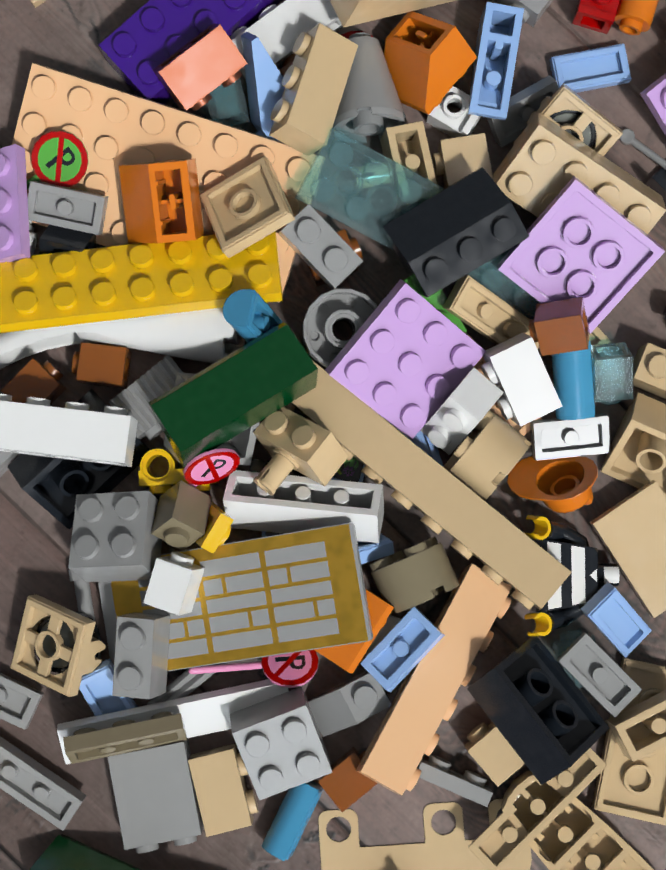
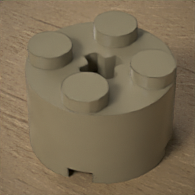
(414, 577)

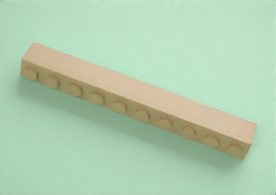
(434, 492)

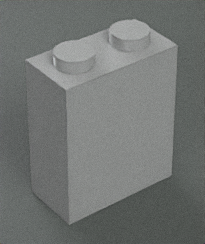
(155, 797)

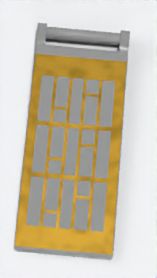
(255, 599)

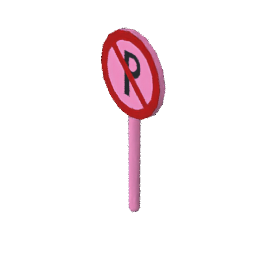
(211, 466)
(283, 670)

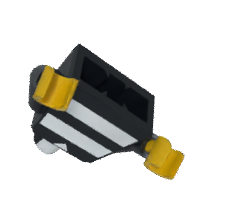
(580, 586)

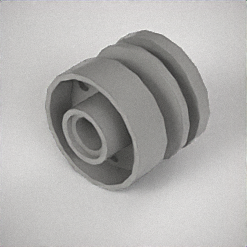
(327, 309)

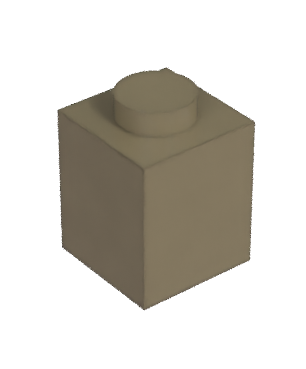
(181, 515)

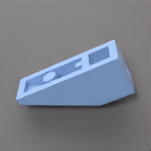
(495, 60)
(262, 82)

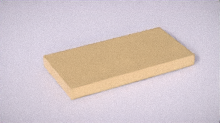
(638, 786)

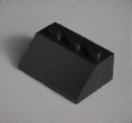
(454, 232)
(58, 481)
(538, 710)

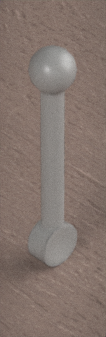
(628, 138)

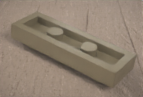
(125, 737)

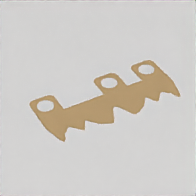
(437, 852)

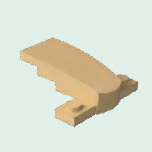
(555, 825)

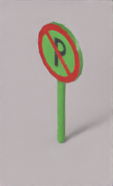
(59, 159)

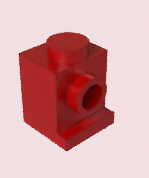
(596, 14)

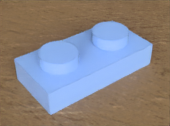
(402, 649)

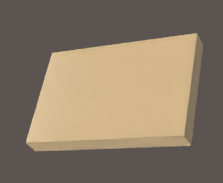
(637, 542)

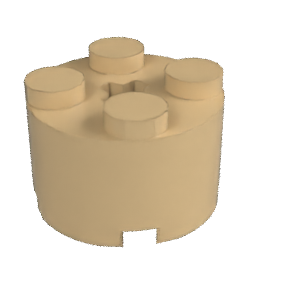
(487, 455)

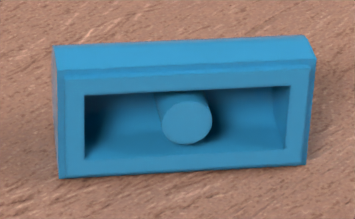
(249, 314)
(574, 384)
(292, 820)

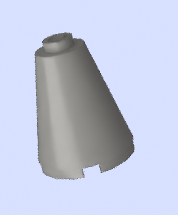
(370, 96)

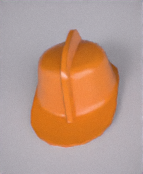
(558, 482)

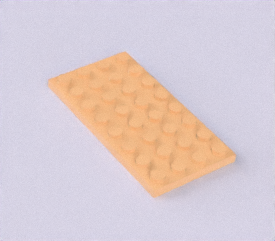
(135, 130)

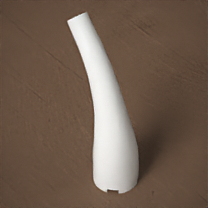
(186, 335)

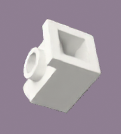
(450, 123)

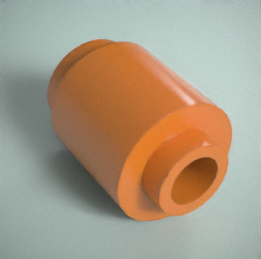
(635, 15)

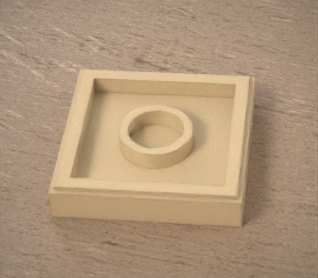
(247, 207)

